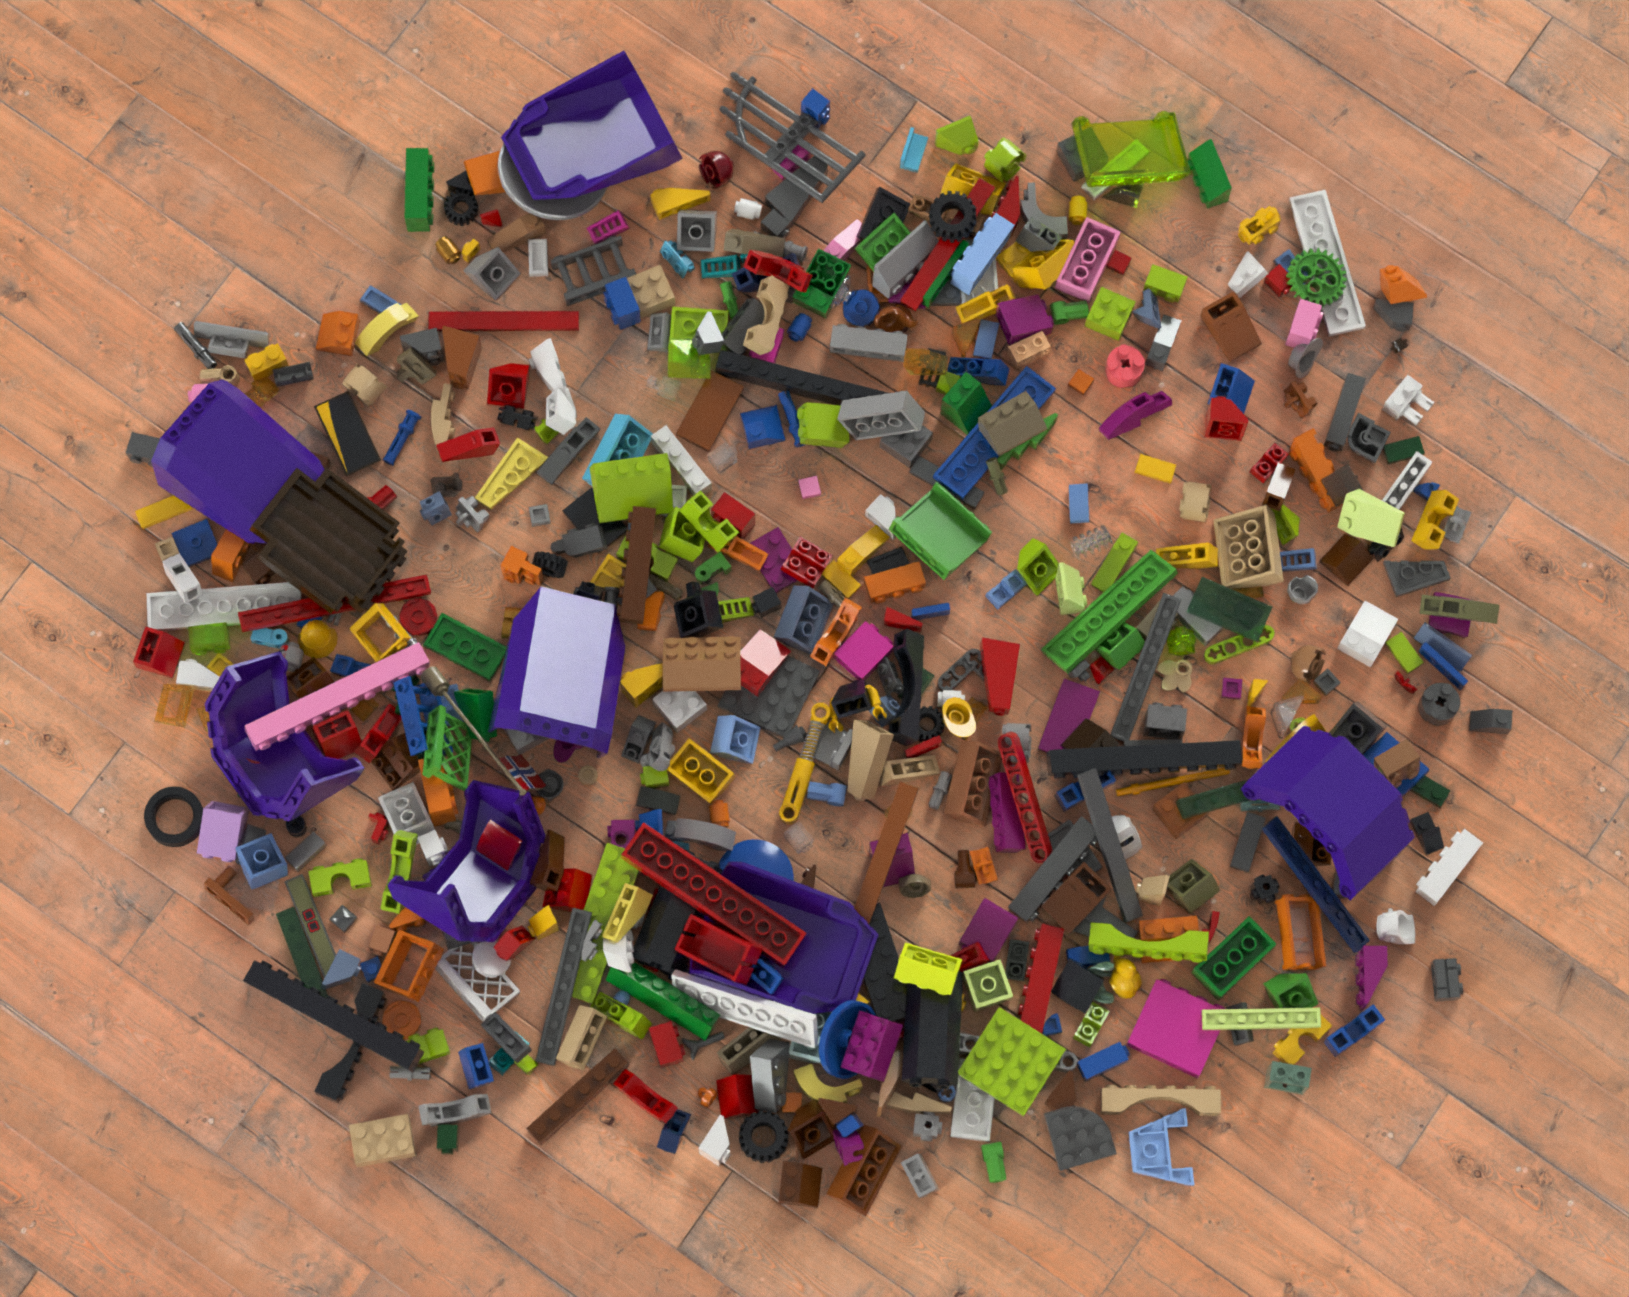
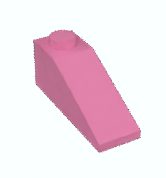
(844, 243)

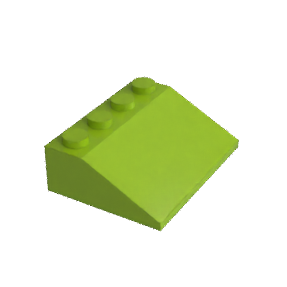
(631, 483)

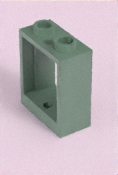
(1294, 1076)

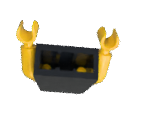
(853, 699)

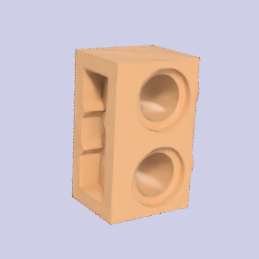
(1029, 350)

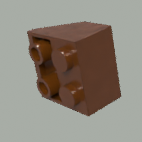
(395, 762)
(1312, 847)

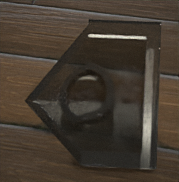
(1125, 194)

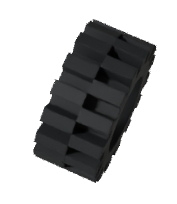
(466, 217)
(550, 564)
(938, 721)

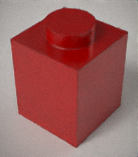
(1277, 281)

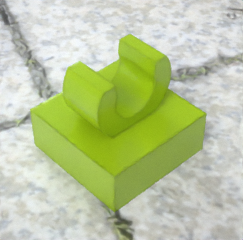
(545, 432)

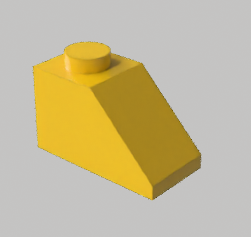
(543, 924)

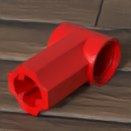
(383, 497)

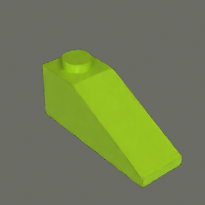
(1114, 562)

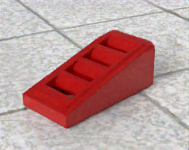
(901, 621)

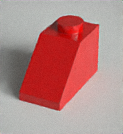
(513, 942)

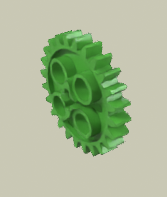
(1308, 263)

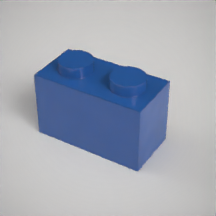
(476, 1066)

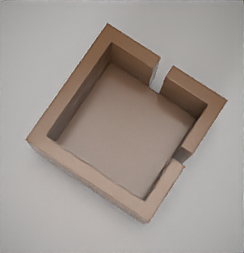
(1398, 763)

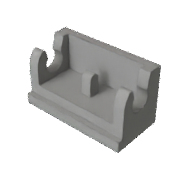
(920, 1175)

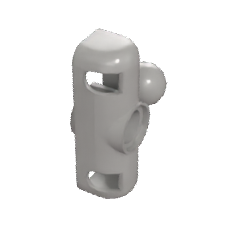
(660, 749)

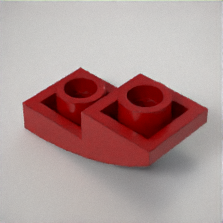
(1267, 464)

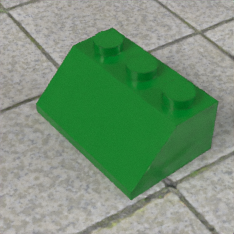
(1209, 175)

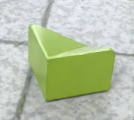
(946, 382)

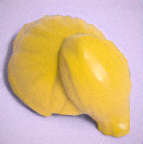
(1125, 978)

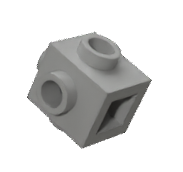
(920, 1130)

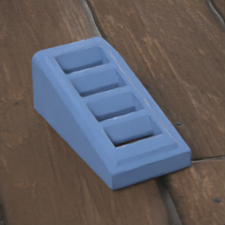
(1297, 567)

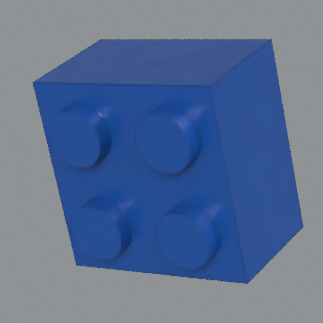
(622, 303)

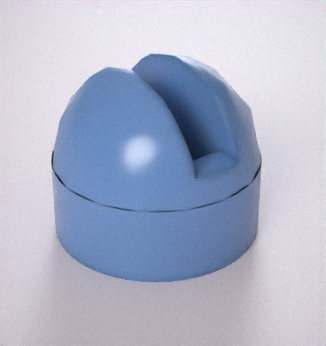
(622, 996)

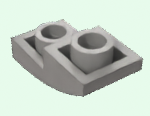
(589, 947)

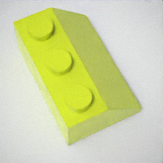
(927, 969)

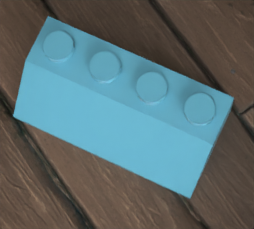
(622, 440)

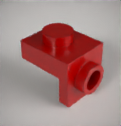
(380, 832)

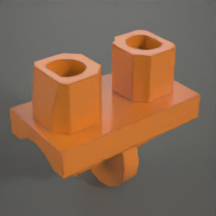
(983, 866)

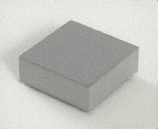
(539, 515)

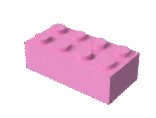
(1087, 260)

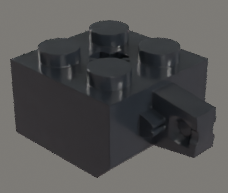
(698, 612)

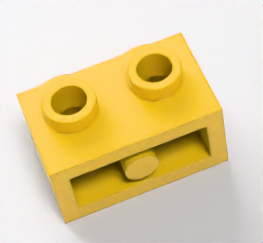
(262, 363)

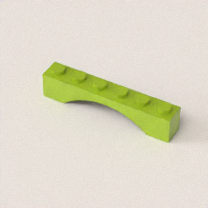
(1188, 946)

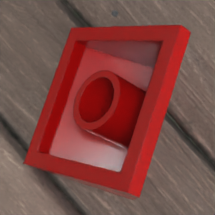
(736, 1096)

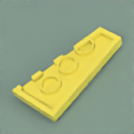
(512, 471)

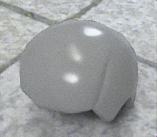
(1302, 589)

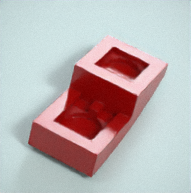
(1214, 918)

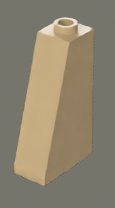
(867, 758)

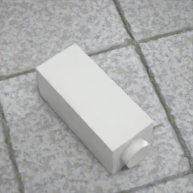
(182, 578)

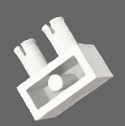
(1400, 400)

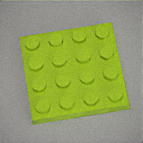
(1011, 1061)

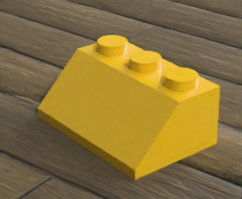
(964, 179)
(700, 771)

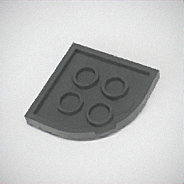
(1078, 1136)

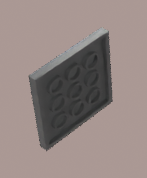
(780, 700)

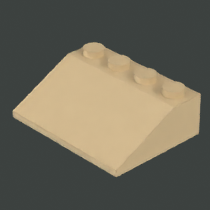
(1248, 549)

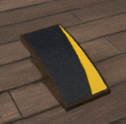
(347, 433)

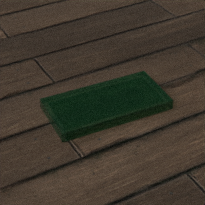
(1229, 609)

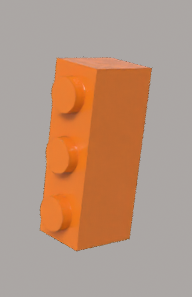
(894, 582)

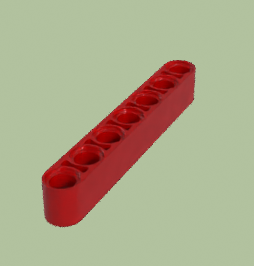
(1026, 787)

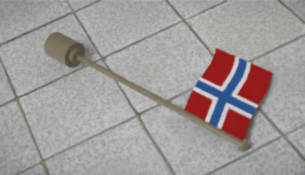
(515, 767)

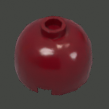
(716, 168)

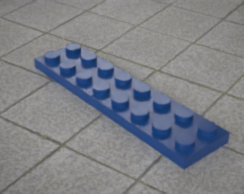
(968, 460)

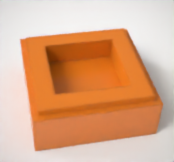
(1081, 382)
(792, 1103)

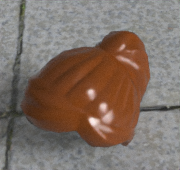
(894, 318)

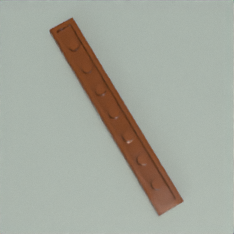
(885, 850)

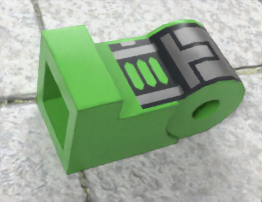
(712, 567)

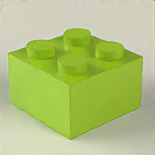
(1110, 313)
(681, 537)

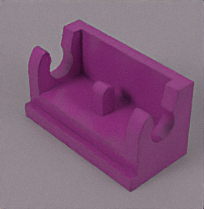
(847, 1145)

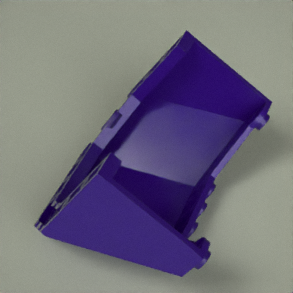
(291, 772)
(1339, 802)
(467, 890)

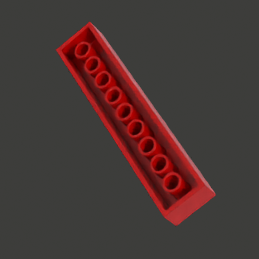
(713, 894)

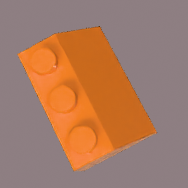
(1163, 930)

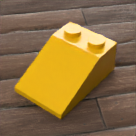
(1042, 267)
(642, 683)

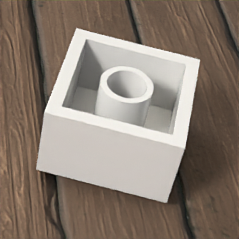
(679, 707)

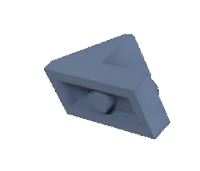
(1149, 312)

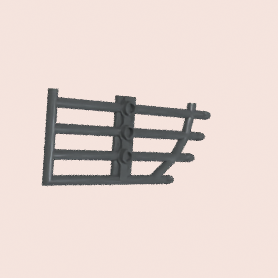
(788, 141)

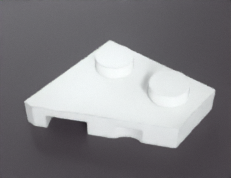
(1246, 275)

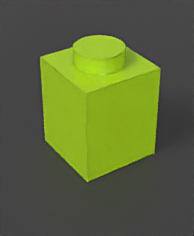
(654, 778)

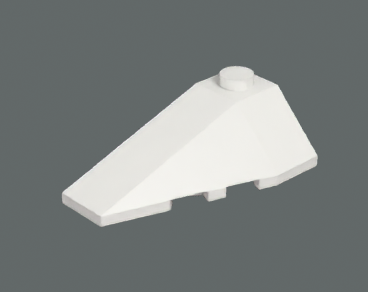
(548, 369)

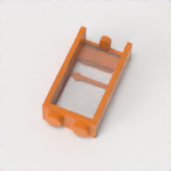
(1300, 933)

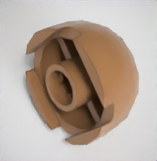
(1307, 662)

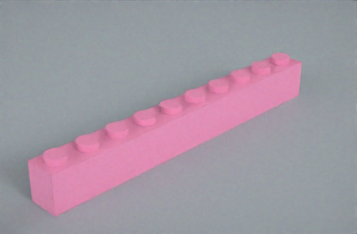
(336, 696)

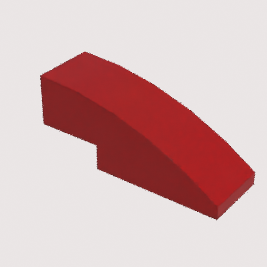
(378, 734)

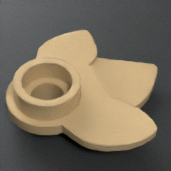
(1173, 677)

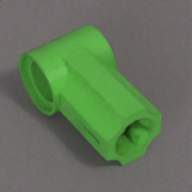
(1063, 311)
(994, 1156)

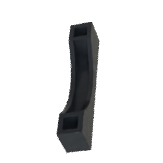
(909, 653)
(333, 1082)

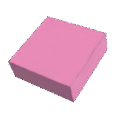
(809, 487)

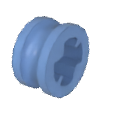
(943, 1098)

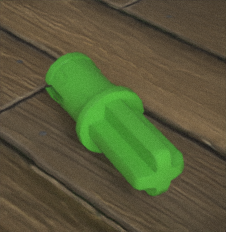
(729, 298)

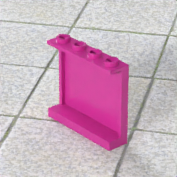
(1172, 1028)

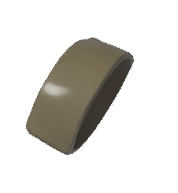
(914, 885)

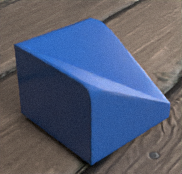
(849, 1125)

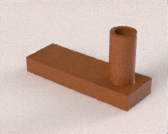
(216, 889)

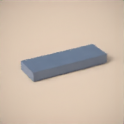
(1444, 646)

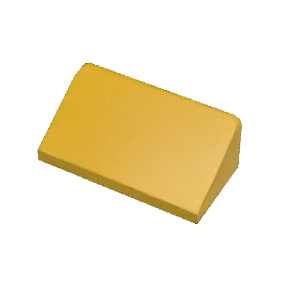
(1255, 690)

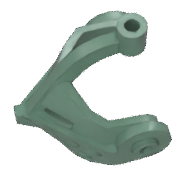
(1102, 995)

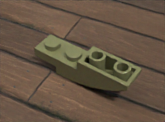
(1459, 609)

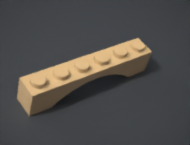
(1201, 1101)

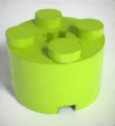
(1004, 160)

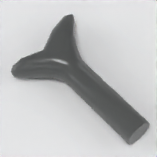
(694, 1046)

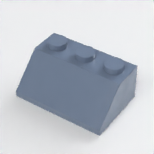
(803, 619)

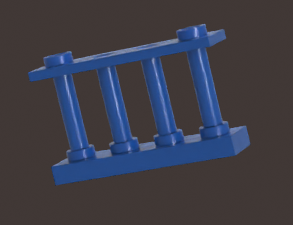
(410, 713)

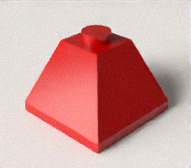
(508, 385)

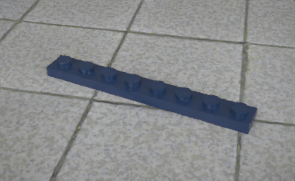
(1315, 884)

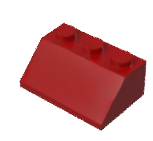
(1224, 420)

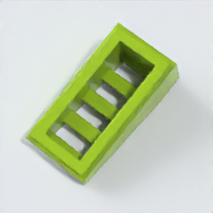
(734, 616)

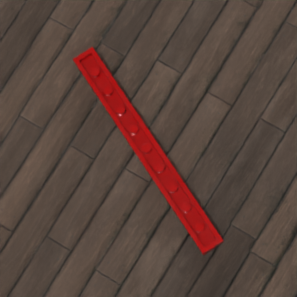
(308, 609)

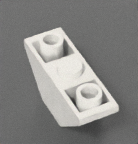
(620, 954)

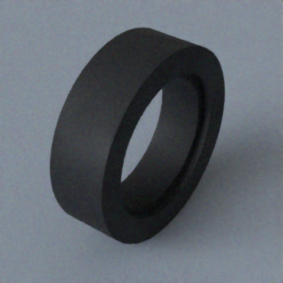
(160, 798)

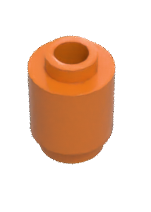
(719, 813)

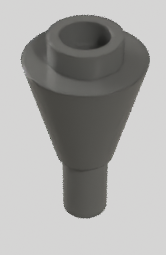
(795, 736)

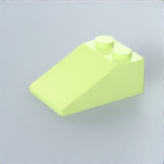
(1370, 518)
(1069, 590)

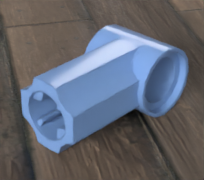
(832, 794)

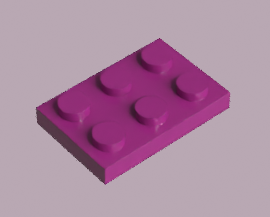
(778, 550)

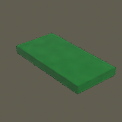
(465, 647)

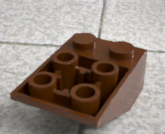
(1076, 897)

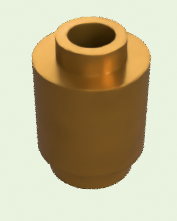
(448, 250)

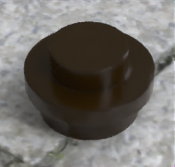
(1399, 345)

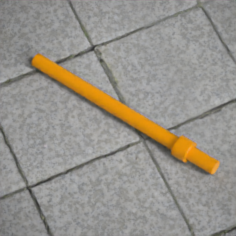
(1136, 788)

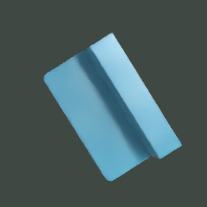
(913, 151)

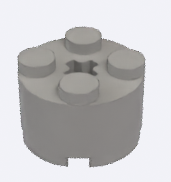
(1022, 731)

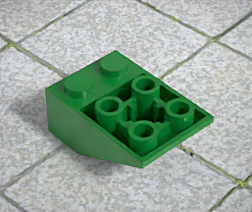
(826, 280)

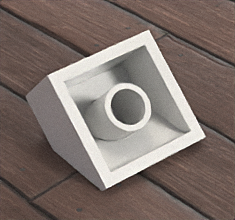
(716, 1143)

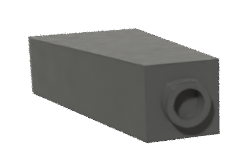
(790, 199)
(1344, 412)

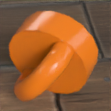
(539, 803)
(708, 1098)

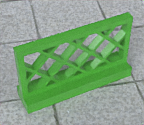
(435, 743)

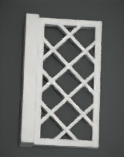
(466, 992)

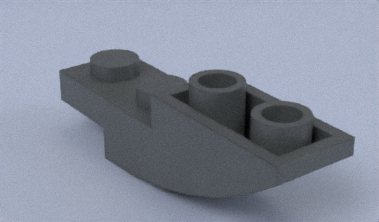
(568, 450)

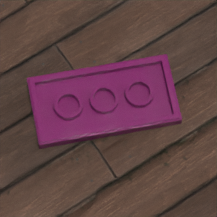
(1071, 707)

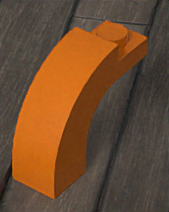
(837, 632)
(1252, 737)

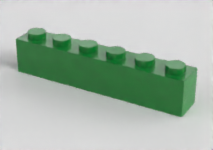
(665, 999)

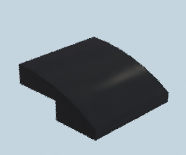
(1077, 985)

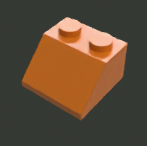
(1399, 285)
(338, 332)

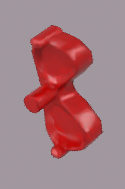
(1404, 683)

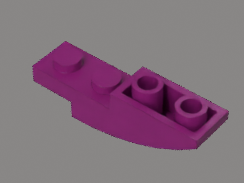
(1129, 414)

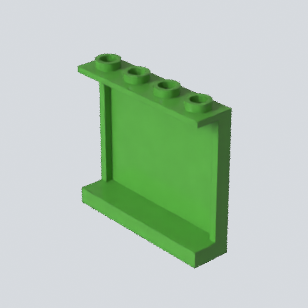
(940, 531)

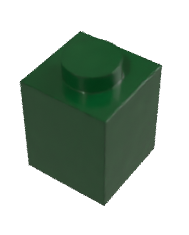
(447, 1139)

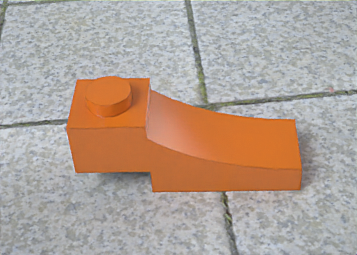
(744, 553)

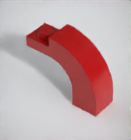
(784, 270)
(644, 1096)

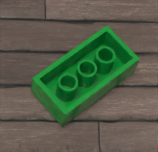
(418, 189)
(1233, 958)

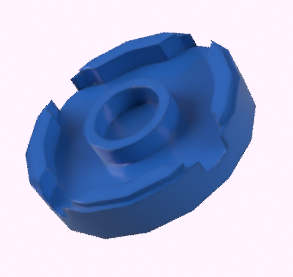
(861, 308)

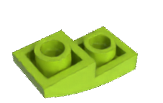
(1091, 1024)

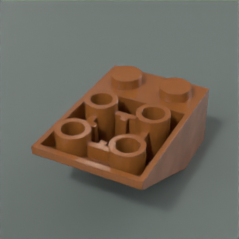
(1230, 326)

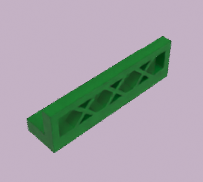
(944, 275)

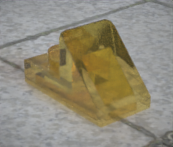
(262, 391)

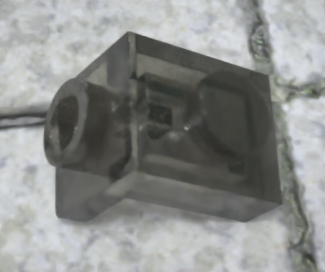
(447, 486)

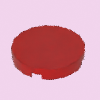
(418, 616)

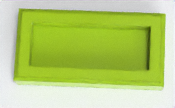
(1404, 653)

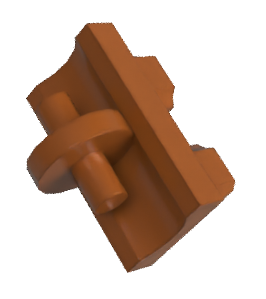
(1297, 399)

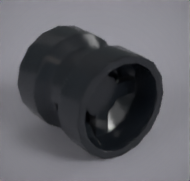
(298, 829)

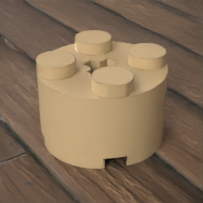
(364, 384)
(1195, 501)

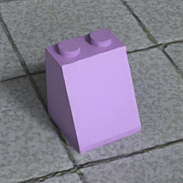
(222, 830)

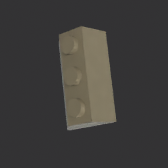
(1012, 423)

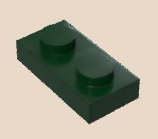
(1431, 791)

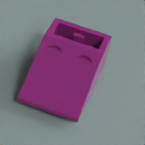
(1371, 964)

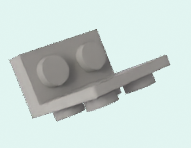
(833, 747)

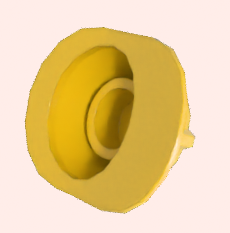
(958, 717)

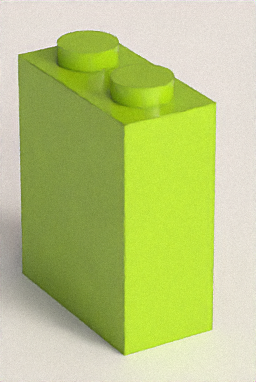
(821, 425)

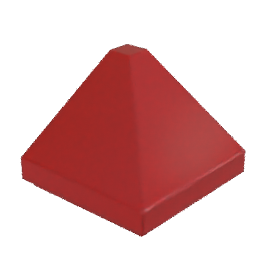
(491, 218)
(1100, 669)

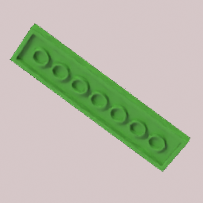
(1109, 611)

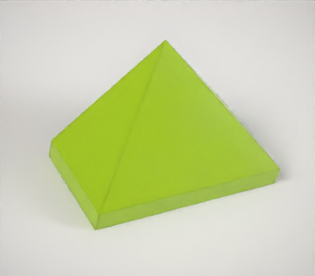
(1287, 524)

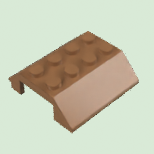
(701, 664)

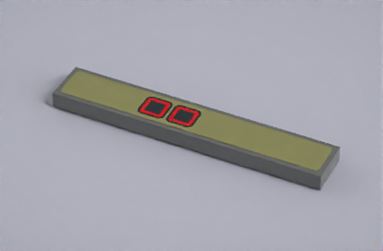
(311, 922)

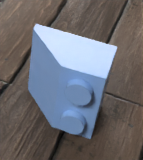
(735, 739)

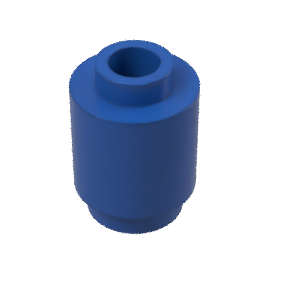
(799, 327)

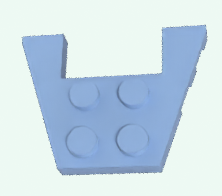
(1152, 1153)

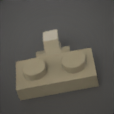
(414, 366)

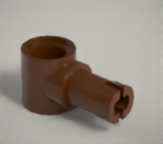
(964, 875)

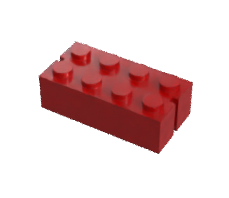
(718, 949)

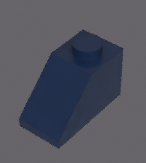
(673, 1131)

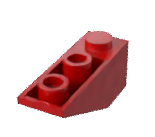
(1009, 204)
(470, 445)

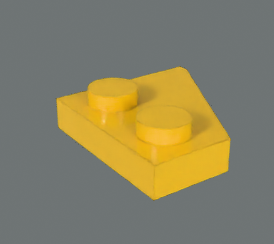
(609, 573)

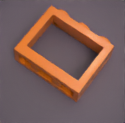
(395, 959)

